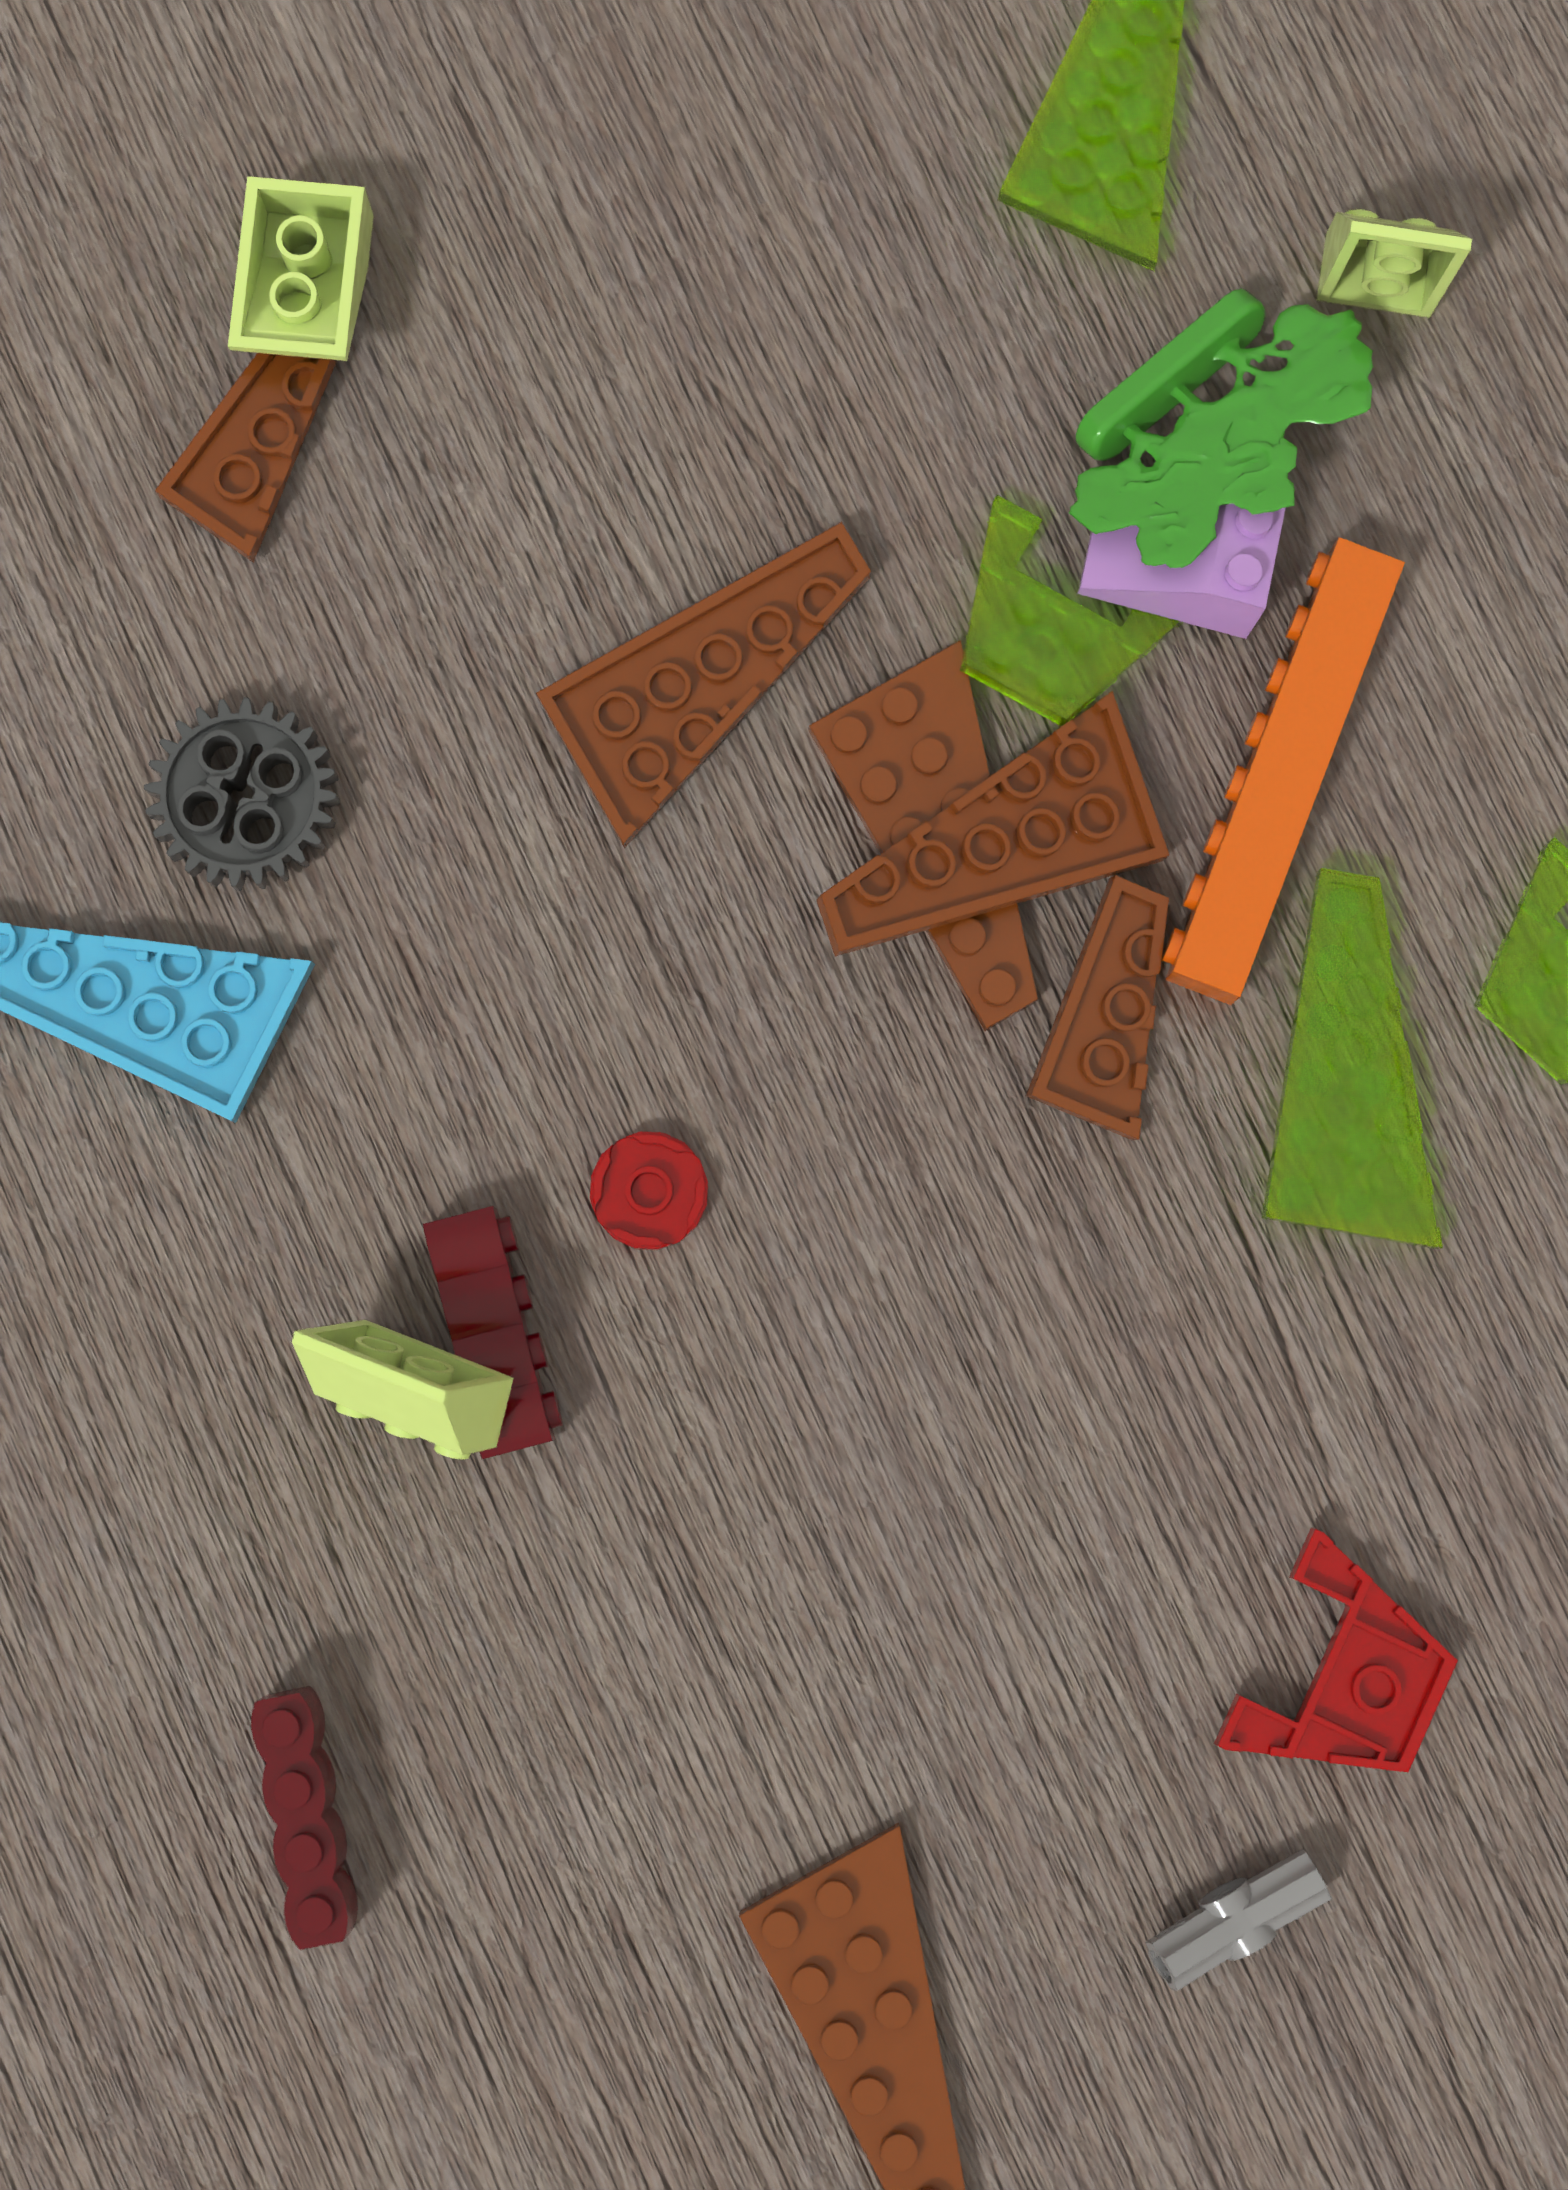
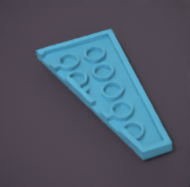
(155, 1008)

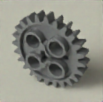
(191, 780)

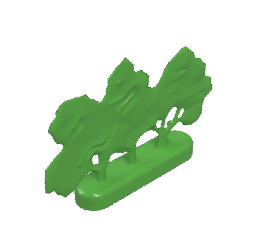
(1223, 447)

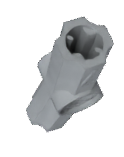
(1237, 1920)

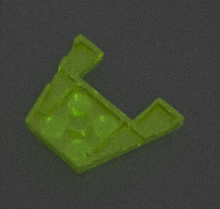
(1039, 641)
(1529, 975)

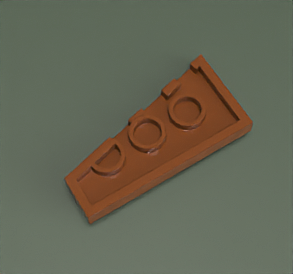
(247, 450)
(1102, 1029)

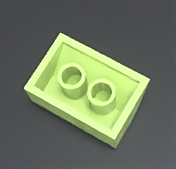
(405, 1385)

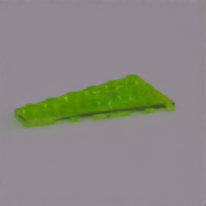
(1105, 130)
(1349, 1101)

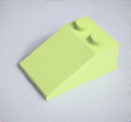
(1389, 262)
(300, 268)

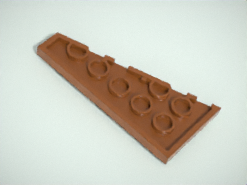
(673, 693)
(903, 761)
(1029, 830)
(859, 1991)

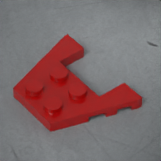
(1370, 1687)

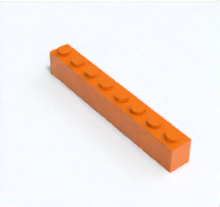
(1283, 772)

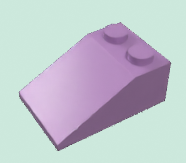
(1218, 591)

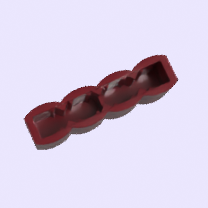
(488, 1321)
(309, 1832)

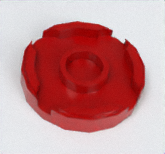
(649, 1190)

